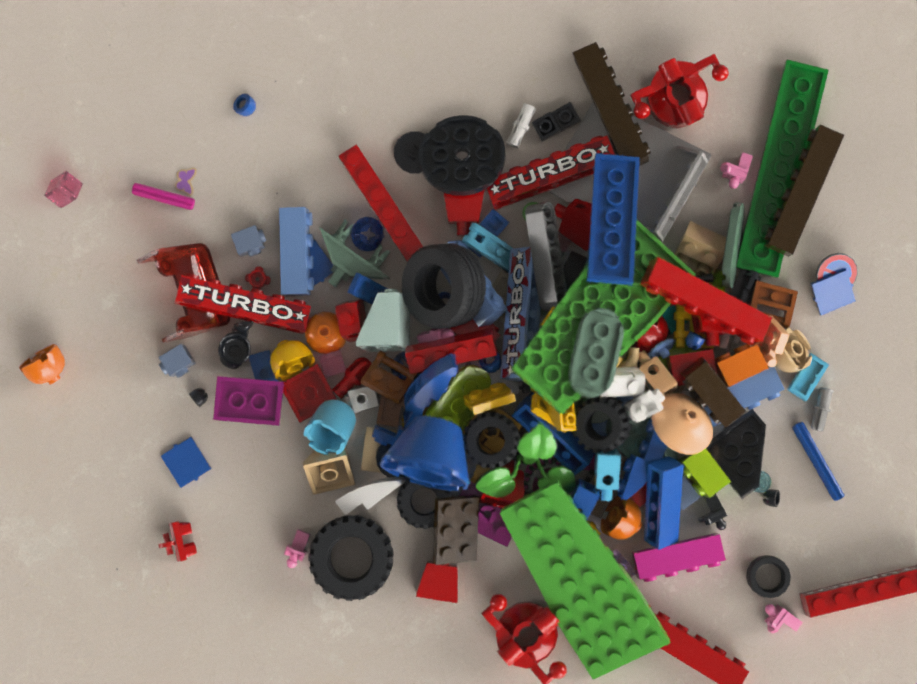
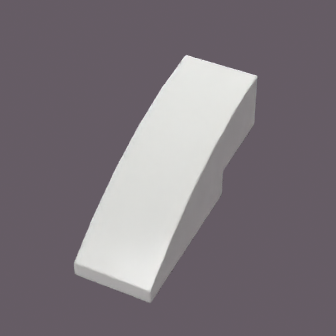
(368, 493)

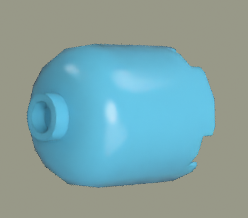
(330, 427)

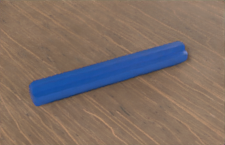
(818, 461)

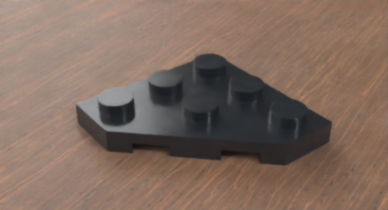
(740, 452)

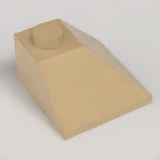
(328, 471)

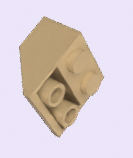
(700, 249)

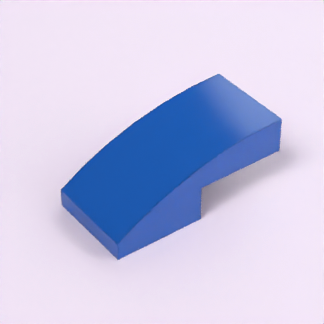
(493, 223)

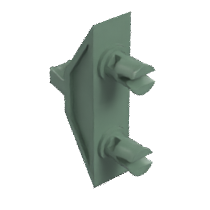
(349, 263)

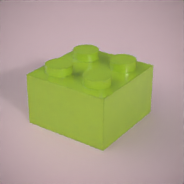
(704, 473)

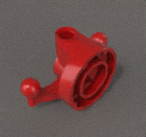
(660, 98)
(509, 626)

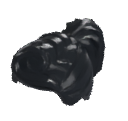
(235, 346)

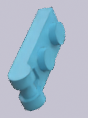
(489, 246)

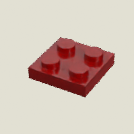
(307, 392)

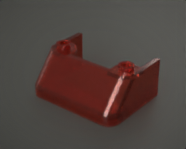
(194, 260)

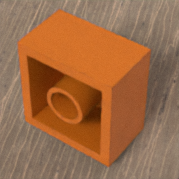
(741, 365)

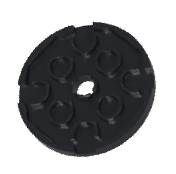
(456, 135)

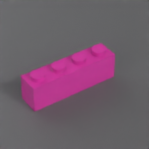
(682, 555)

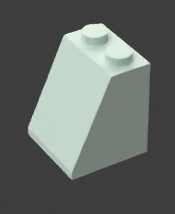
(386, 324)

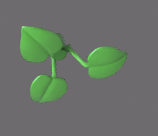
(532, 447)

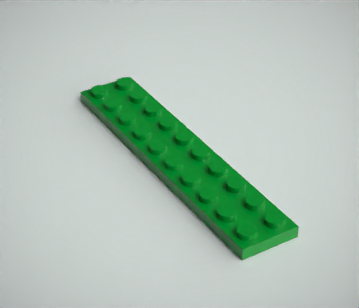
(789, 127)

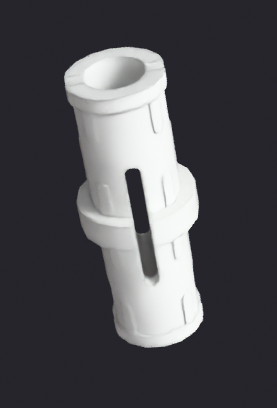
(521, 125)

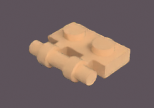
(773, 342)

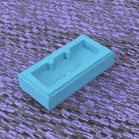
(808, 378)

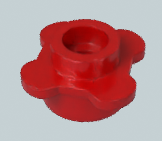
(258, 272)

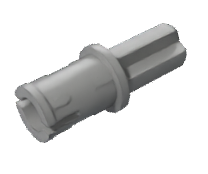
(821, 409)

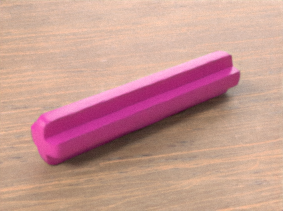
(163, 196)

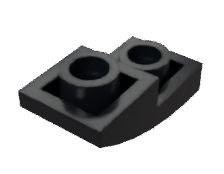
(556, 121)

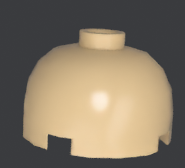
(795, 354)

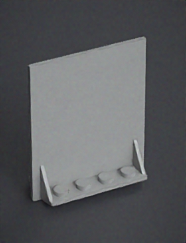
(663, 181)

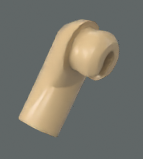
(633, 356)

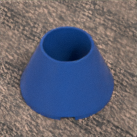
(430, 454)

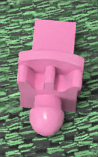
(738, 173)
(434, 334)
(297, 549)
(778, 616)

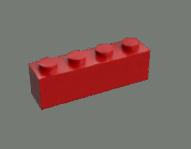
(465, 346)

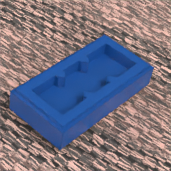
(365, 288)
(261, 366)

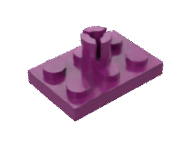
(248, 401)
(489, 519)

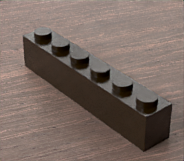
(609, 103)
(804, 190)

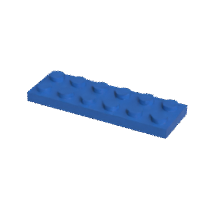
(613, 219)

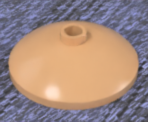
(683, 424)

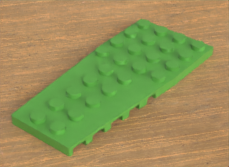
(549, 353)
(582, 582)

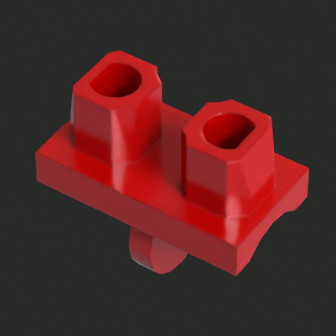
(181, 550)

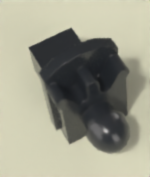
(716, 515)

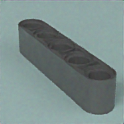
(546, 254)

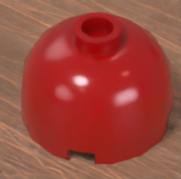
(653, 336)

